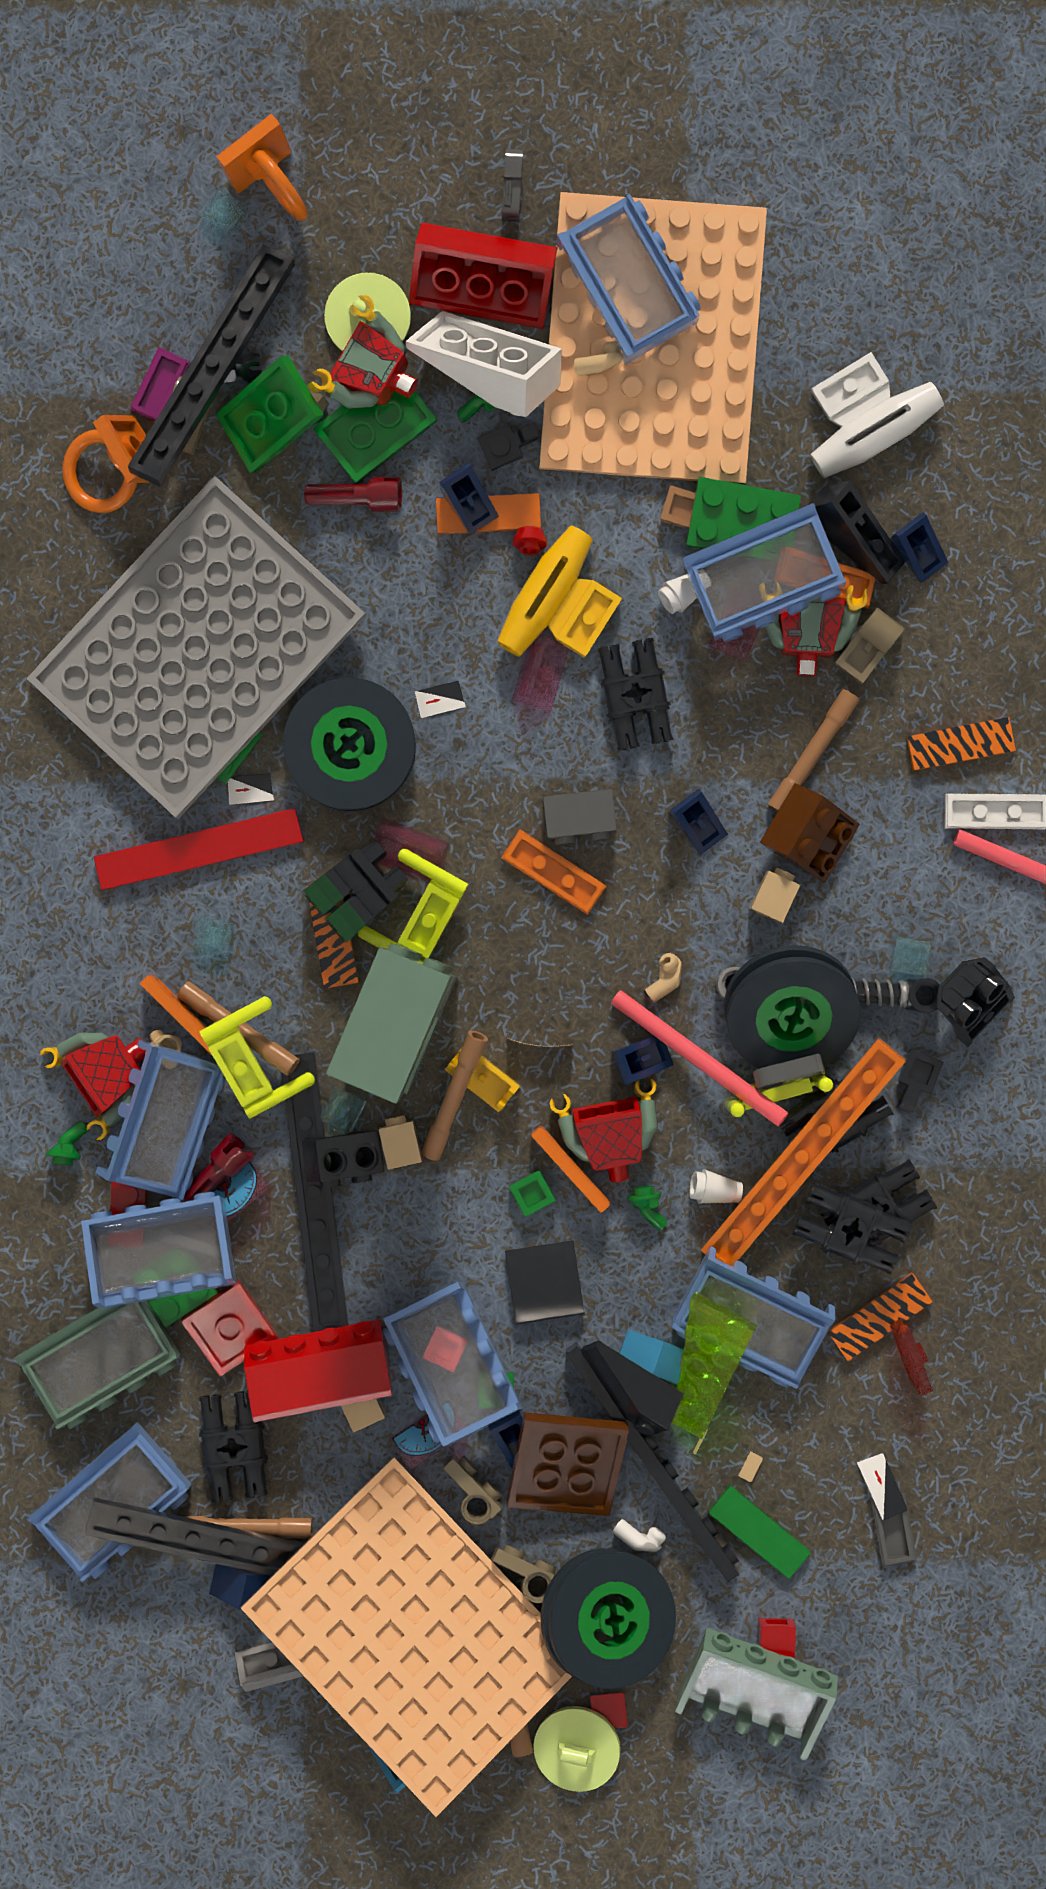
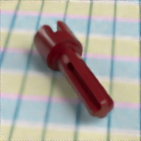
(380, 494)
(226, 1160)

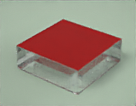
(611, 1705)

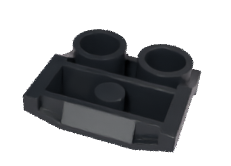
(973, 997)

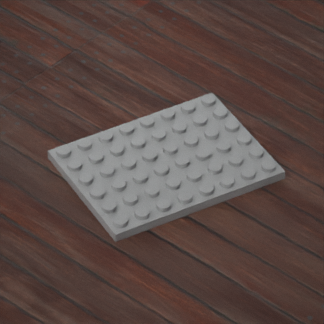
(196, 647)

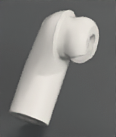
(637, 1540)

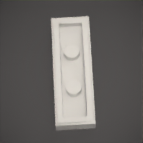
(995, 811)

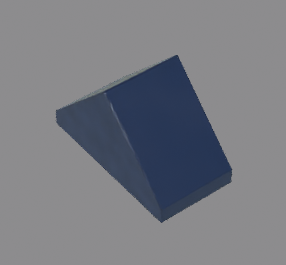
(468, 499)
(920, 547)
(698, 821)
(642, 1059)
(507, 1433)
(236, 1584)

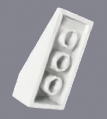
(490, 362)

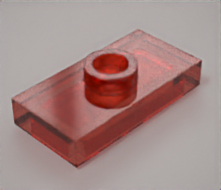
(912, 1356)

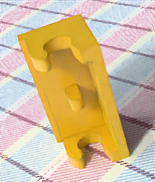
(488, 1082)

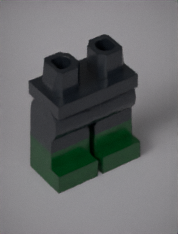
(363, 883)

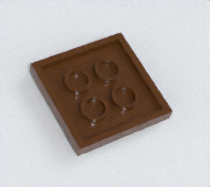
(567, 1464)

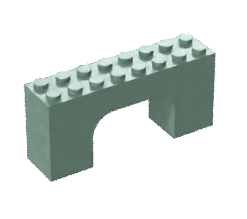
(392, 1022)

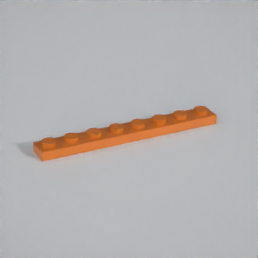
(805, 1152)

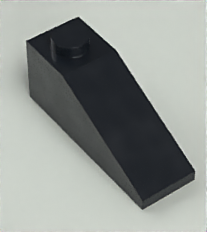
(856, 530)
(634, 1390)

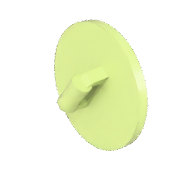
(387, 300)
(577, 1748)

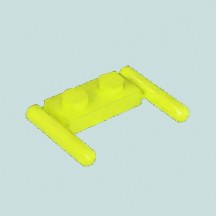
(431, 913)
(241, 1065)
(781, 1092)

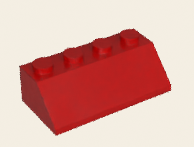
(482, 275)
(317, 1370)

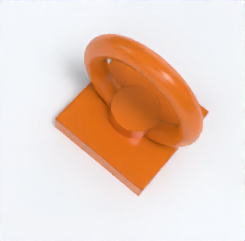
(257, 158)
(123, 438)

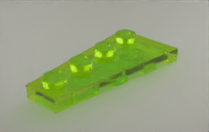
(709, 1360)

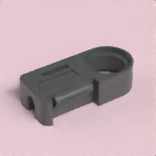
(512, 185)
(788, 1072)

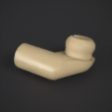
(599, 363)
(669, 977)

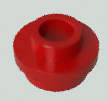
(529, 540)

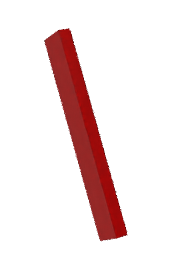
(198, 849)

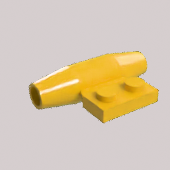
(555, 598)

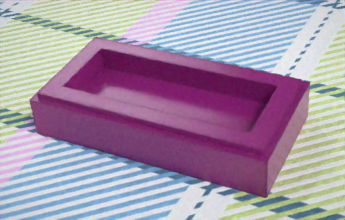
(158, 384)

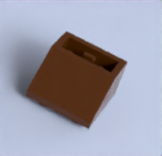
(810, 832)

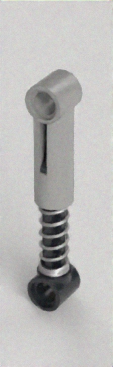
(890, 993)

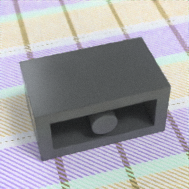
(580, 815)

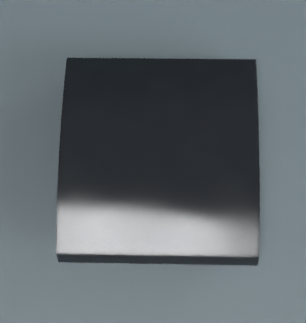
(544, 1282)

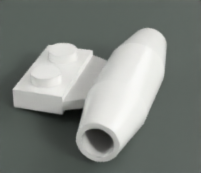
(868, 417)

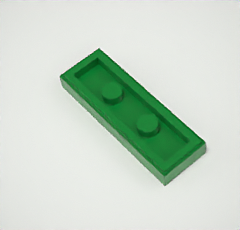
(759, 1531)

